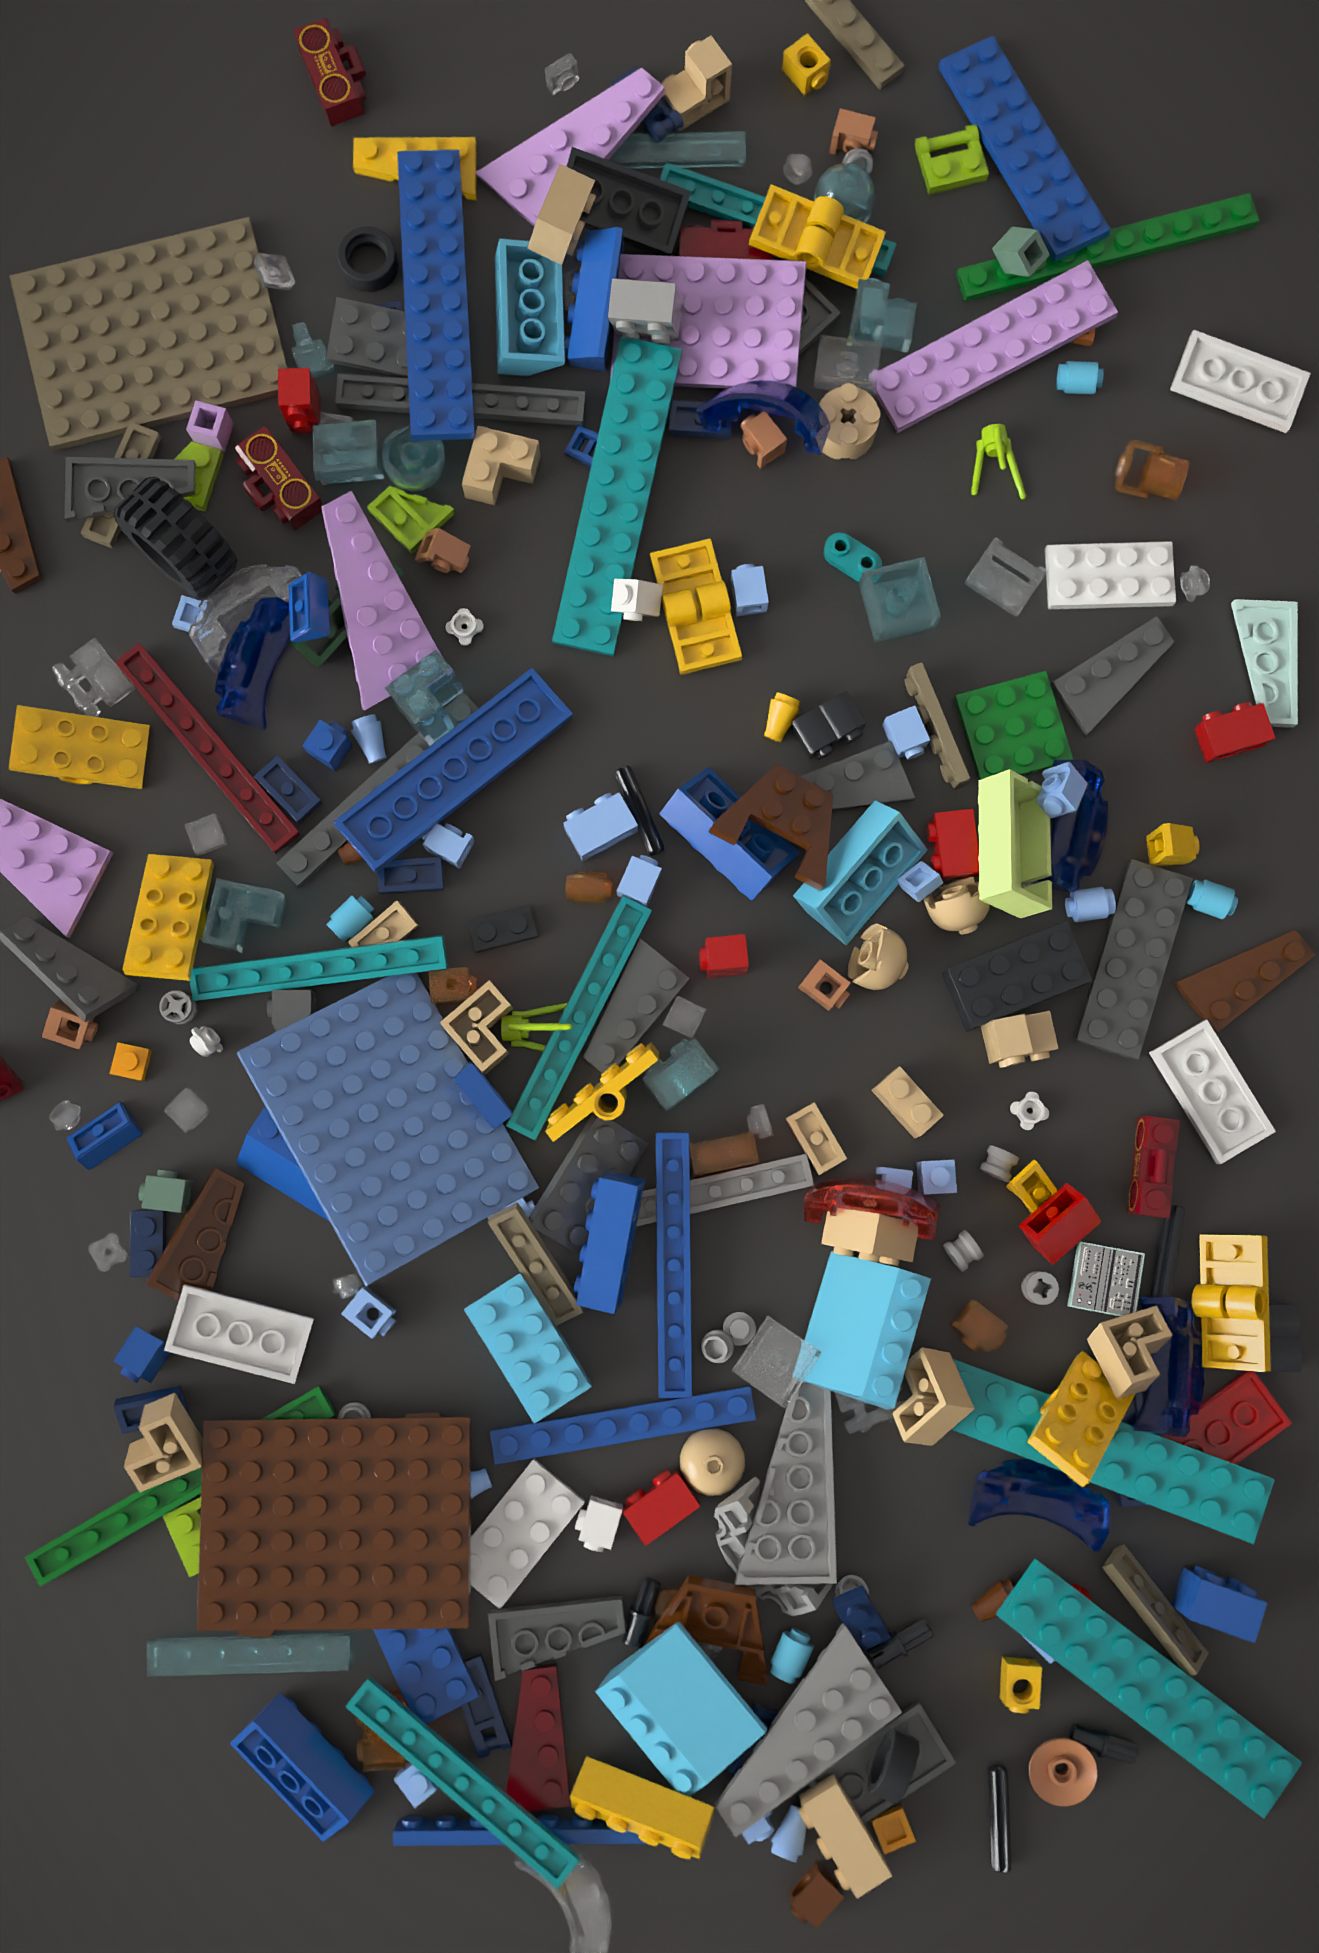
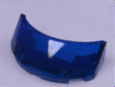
(769, 398)
(251, 661)
(1079, 835)
(1181, 1381)
(1043, 1493)

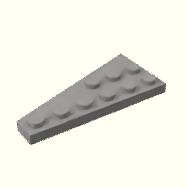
(795, 1512)
(818, 1725)

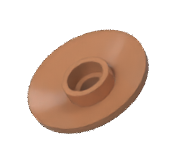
(1067, 1785)

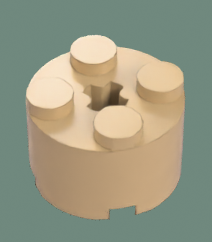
(861, 419)

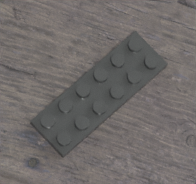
(1133, 959)

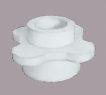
(463, 617)
(205, 1041)
(1038, 1113)

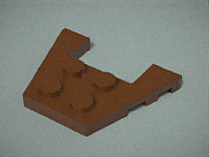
(790, 809)
(722, 1617)

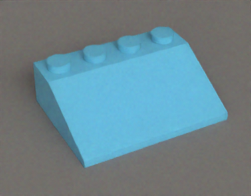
(864, 1328)
(680, 1710)

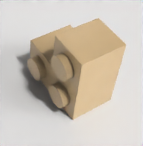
(702, 84)
(559, 218)
(498, 456)
(471, 1024)
(1019, 1036)
(870, 1235)
(1125, 1349)
(937, 1398)
(168, 1447)

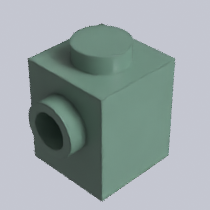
(1020, 251)
(166, 1192)

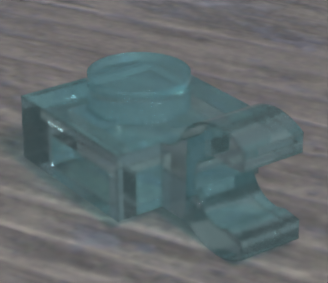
(310, 353)

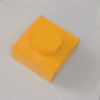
(130, 1061)
(892, 1829)

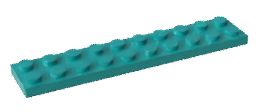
(617, 493)
(1133, 1463)
(1149, 1688)

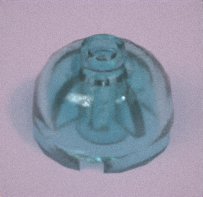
(850, 187)
(411, 463)

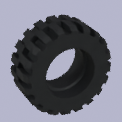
(175, 538)

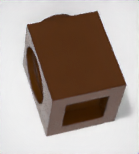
(815, 1896)

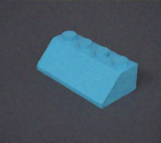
(527, 310)
(862, 871)

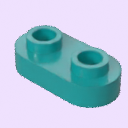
(850, 559)

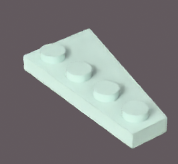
(1271, 655)

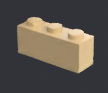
(843, 1836)

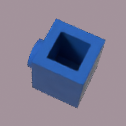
(328, 744)
(141, 1356)

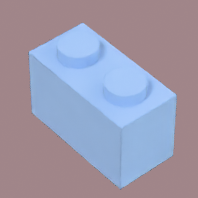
(600, 825)

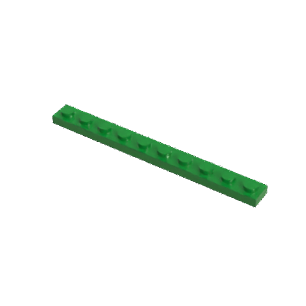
(1121, 245)
(146, 1506)

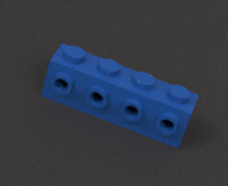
(609, 1241)

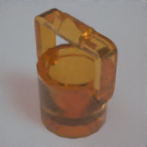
(1161, 474)

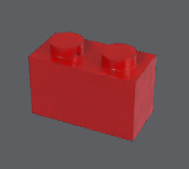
(299, 399)
(1234, 732)
(954, 844)
(724, 956)
(1060, 1223)
(660, 1506)

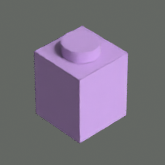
(210, 425)

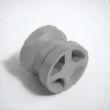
(173, 1002)
(999, 1163)
(963, 1250)
(1033, 1288)

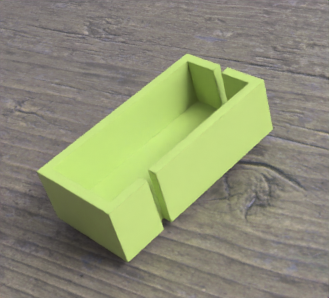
(1013, 845)

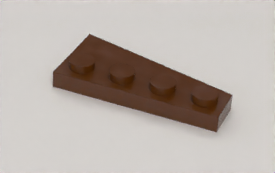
(17, 551)
(1239, 982)
(200, 1238)

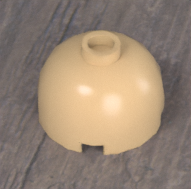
(957, 906)
(880, 959)
(712, 1461)

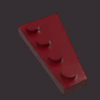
(538, 1753)

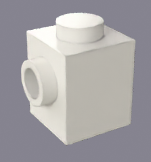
(636, 598)
(598, 1523)

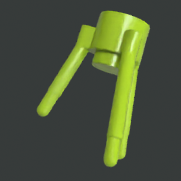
(996, 444)
(516, 1028)

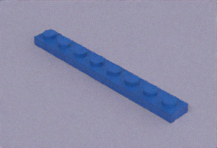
(673, 1265)
(622, 1424)
(449, 1831)

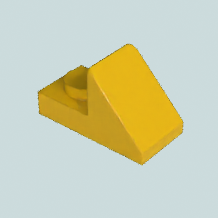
(1032, 1186)

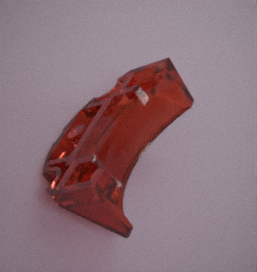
(873, 1197)

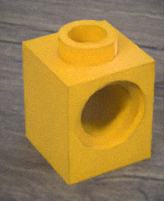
(806, 53)
(1013, 1670)

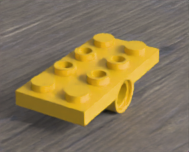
(817, 234)
(696, 606)
(78, 747)
(169, 917)
(612, 1082)
(1234, 1302)
(1079, 1420)

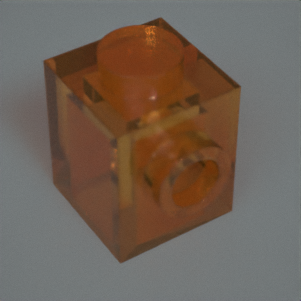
(451, 986)
(980, 1328)

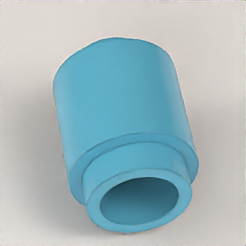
(1079, 377)
(1212, 898)
(351, 918)
(791, 1655)

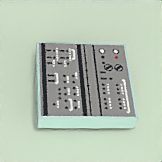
(1105, 1279)

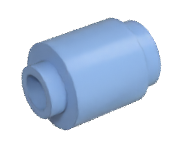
(1090, 904)

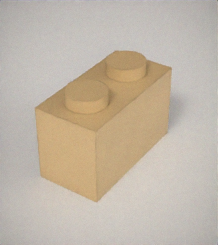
(907, 1102)

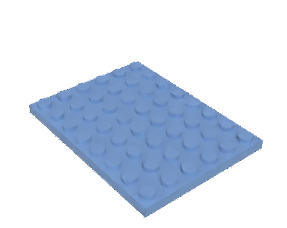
(384, 1125)

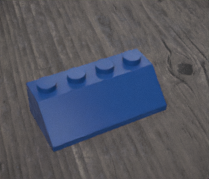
(589, 315)
(756, 856)
(271, 1160)
(303, 1767)

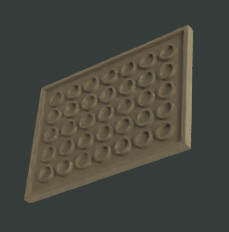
(149, 333)

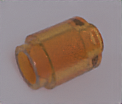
(589, 887)

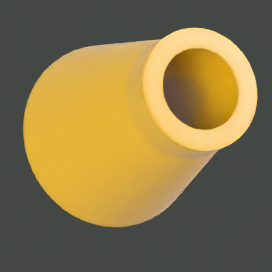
(781, 714)

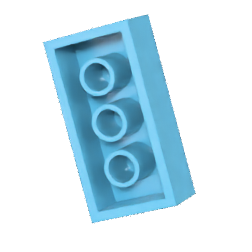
(528, 1348)

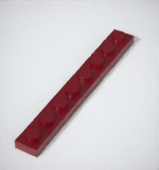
(207, 748)

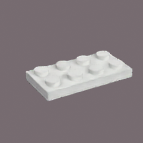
(1240, 381)
(1110, 575)
(1212, 1092)
(239, 1334)
(520, 1531)

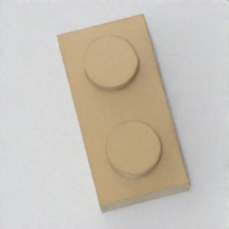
(389, 926)
(816, 1138)

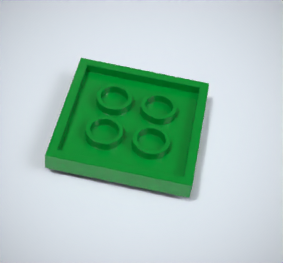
(1013, 726)

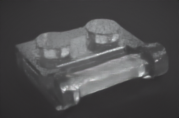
(1002, 585)

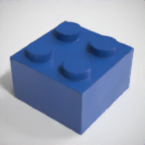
(1219, 1604)

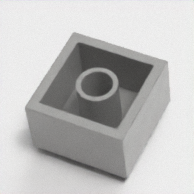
(645, 310)

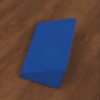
(308, 608)
(483, 1095)
(104, 1136)

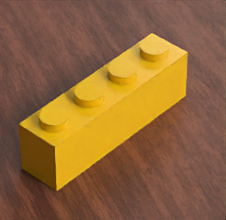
(642, 1808)

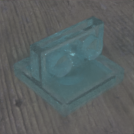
(346, 452)

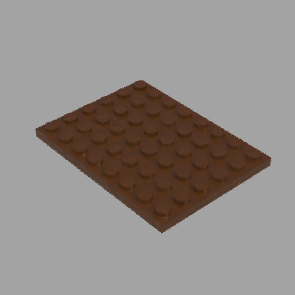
(335, 1524)

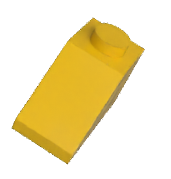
(1172, 845)

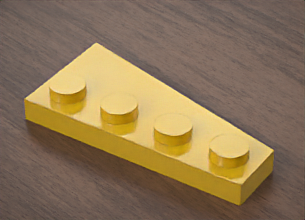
(380, 160)

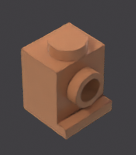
(853, 131)
(763, 438)
(444, 551)
(822, 974)
(60, 1029)

